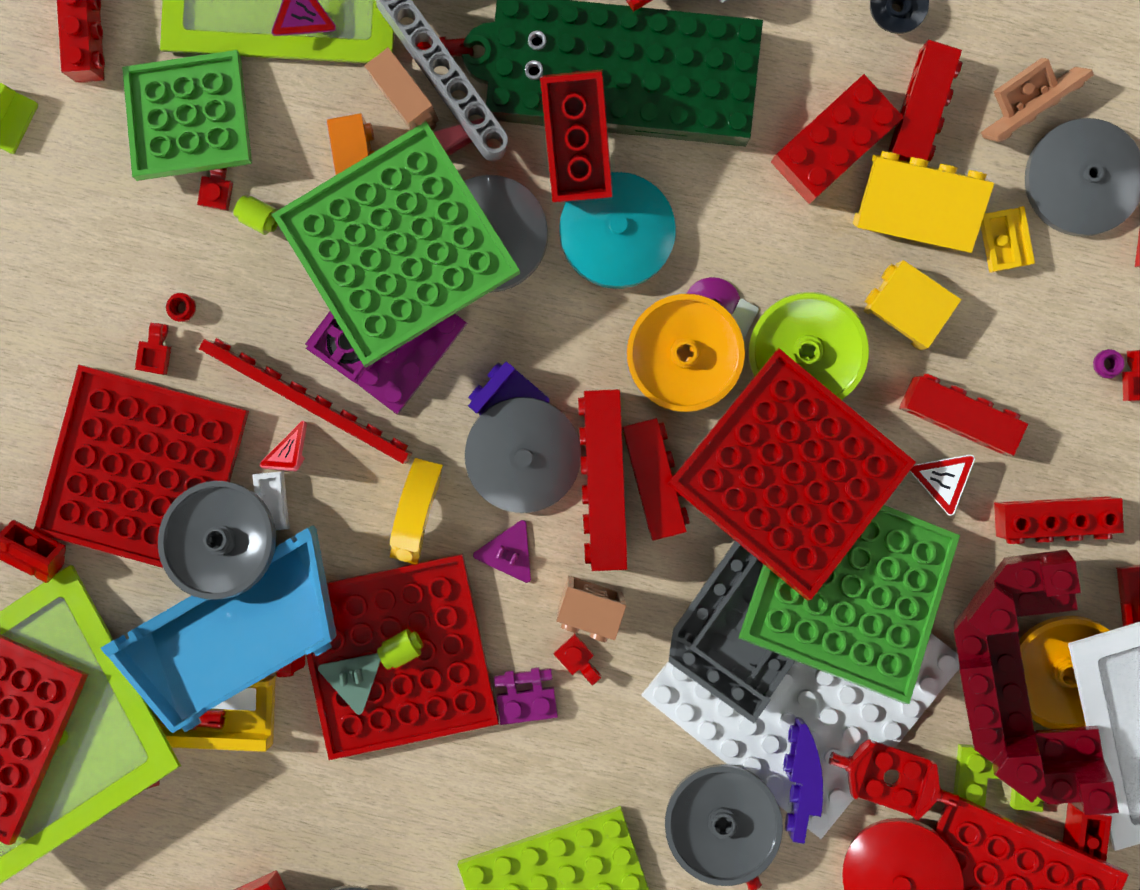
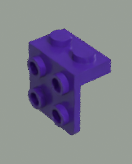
(504, 384)

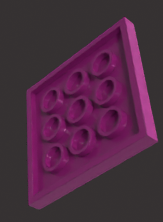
(403, 371)

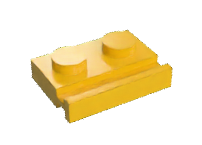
(1007, 239)

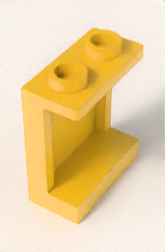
(912, 303)

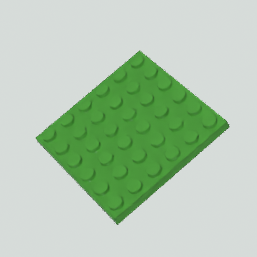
(396, 244)
(870, 612)

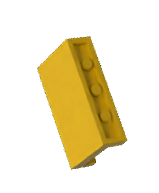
(924, 202)
(242, 728)

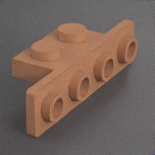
(1031, 94)

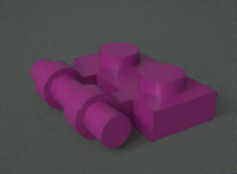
(526, 704)

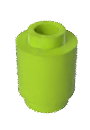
(255, 214)
(400, 649)

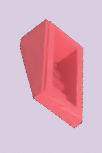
(454, 137)

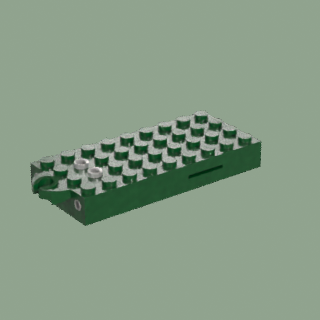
(660, 67)

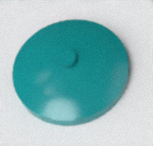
(619, 237)

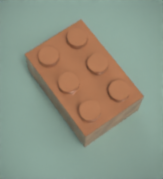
(591, 609)

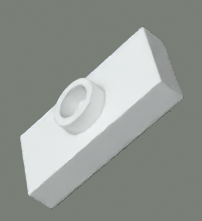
(272, 491)

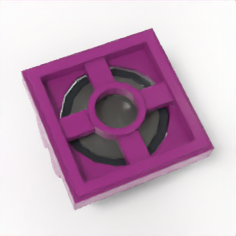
(339, 350)

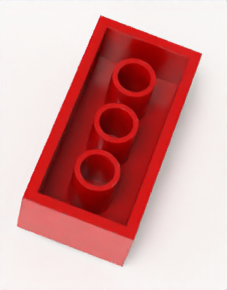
(576, 135)
(836, 139)

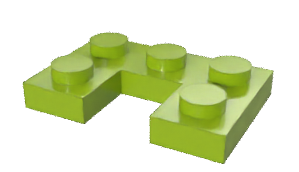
(972, 780)

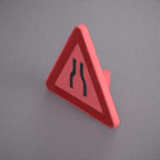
(288, 452)

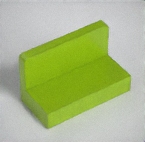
(15, 117)

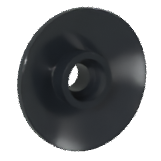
(909, 18)

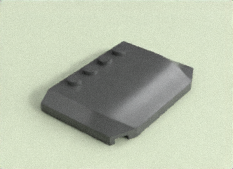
(708, 642)

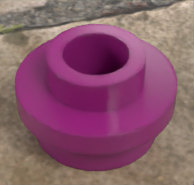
(1115, 359)

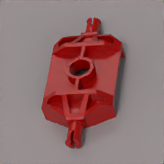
(912, 792)

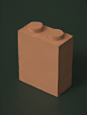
(401, 90)

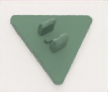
(352, 678)

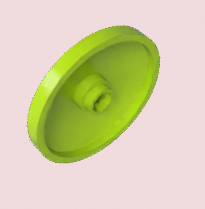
(818, 335)

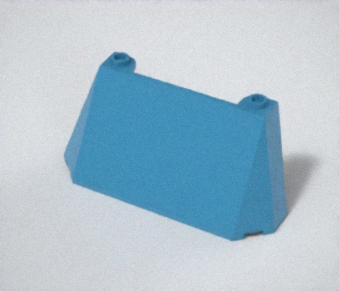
(219, 647)

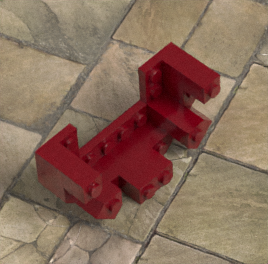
(1045, 764)

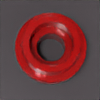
(173, 303)

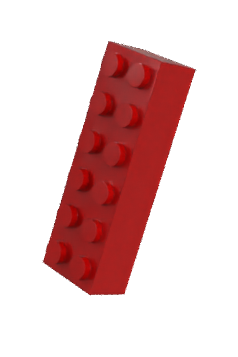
(604, 480)

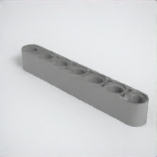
(445, 84)

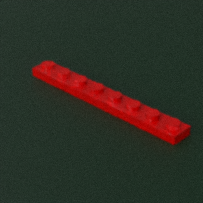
(297, 393)

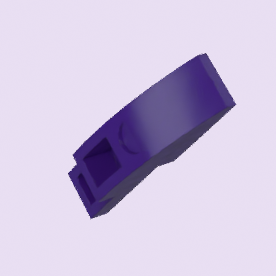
(804, 769)

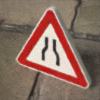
(945, 479)

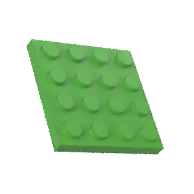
(186, 115)

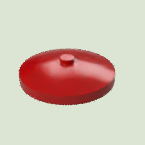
(901, 857)

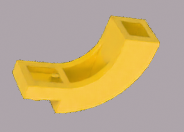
(414, 510)

